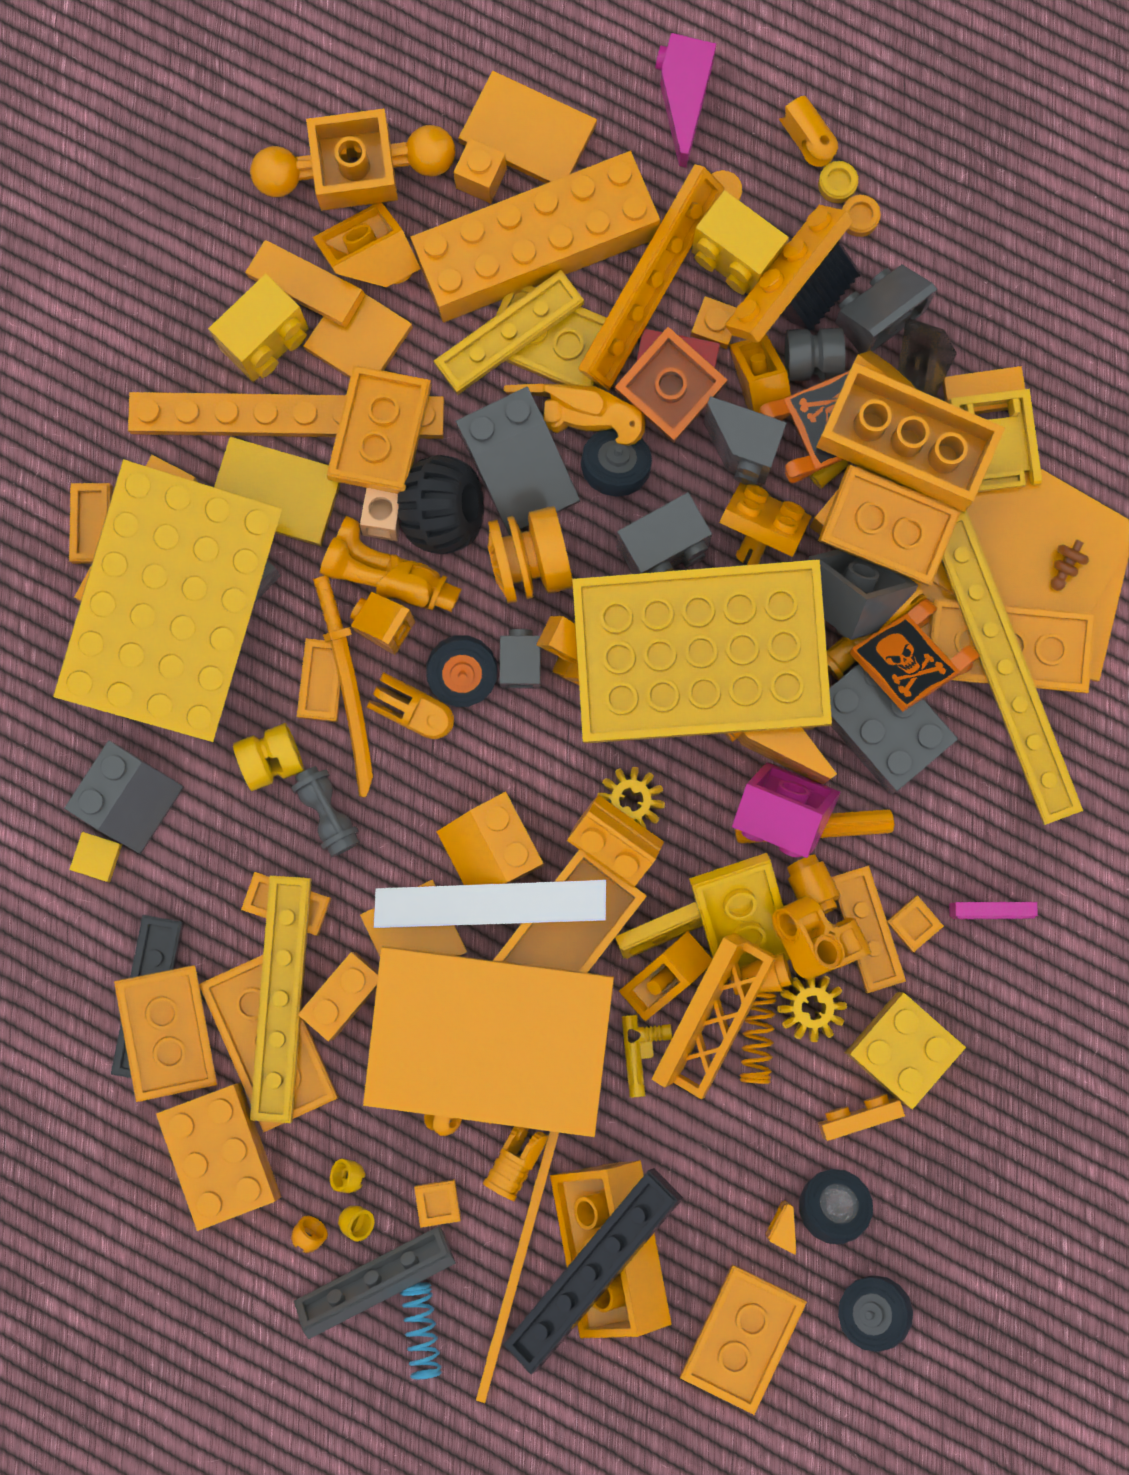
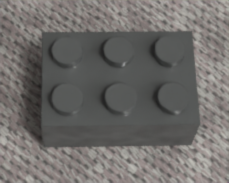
(883, 737)

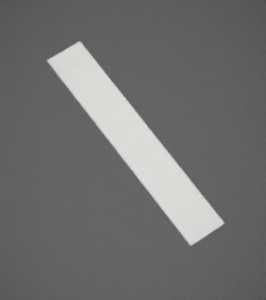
(490, 904)

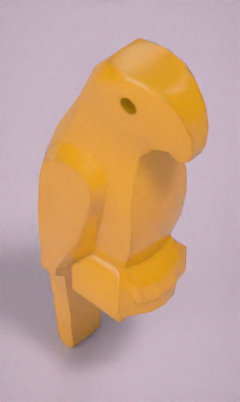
(587, 410)

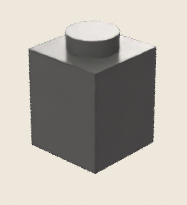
(520, 660)

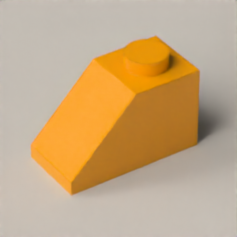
(759, 372)
(382, 622)
(666, 976)

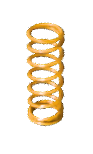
(758, 1077)

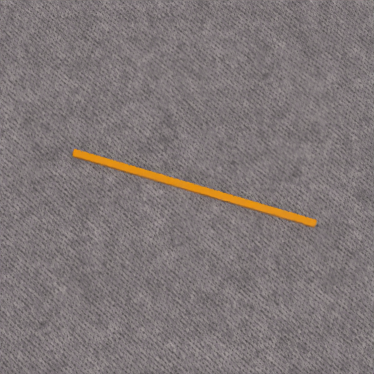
(517, 1267)

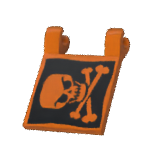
(810, 414)
(908, 661)

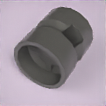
(814, 354)

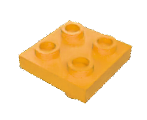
(764, 522)

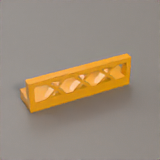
(700, 1009)

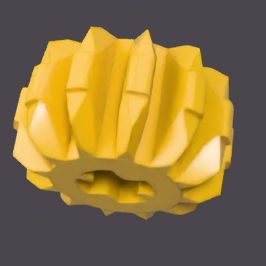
(636, 788)
(803, 1018)

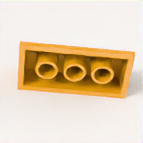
(637, 1297)

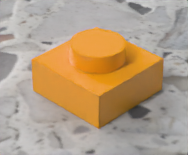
(711, 322)

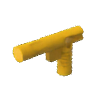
(640, 1050)

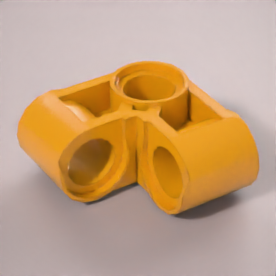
(815, 943)

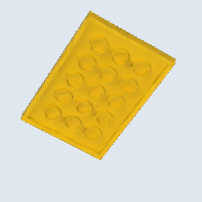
(167, 601)
(702, 652)

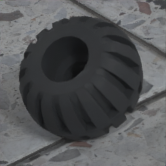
(441, 505)

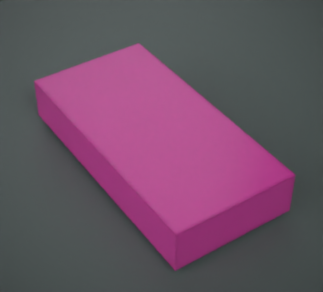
(993, 910)

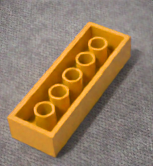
(536, 235)

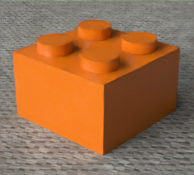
(670, 384)

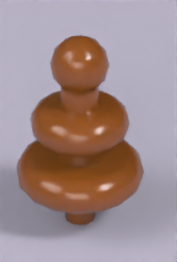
(1066, 566)

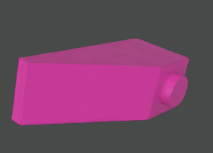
(684, 82)

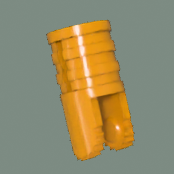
(511, 1169)

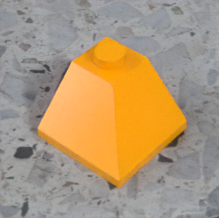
(369, 248)

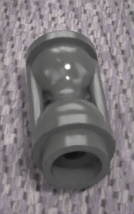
(333, 827)

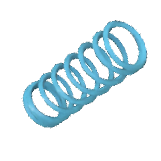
(417, 1289)

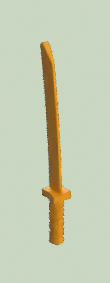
(347, 678)

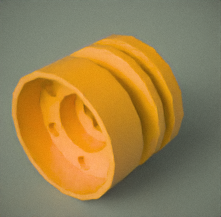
(530, 554)

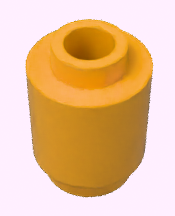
(813, 879)

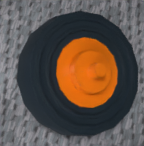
(461, 671)

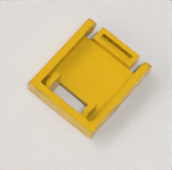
(1018, 444)

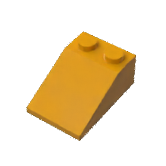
(790, 749)

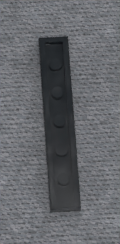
(593, 1270)

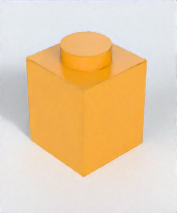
(480, 170)

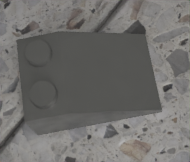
(517, 458)

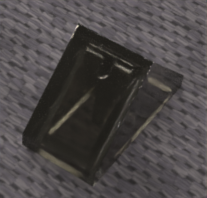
(925, 356)

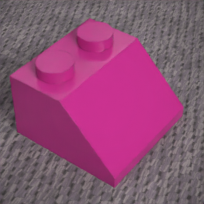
(785, 810)

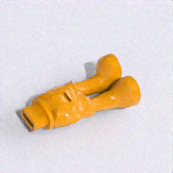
(390, 574)

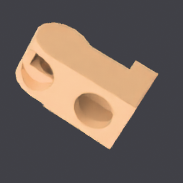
(380, 515)

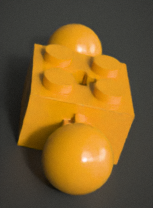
(348, 184)

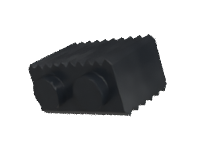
(822, 289)

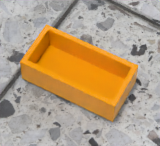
(575, 943)

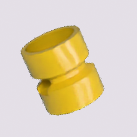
(268, 757)

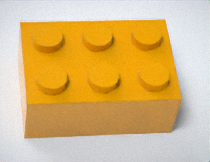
(218, 1156)

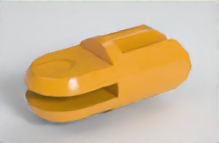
(422, 714)

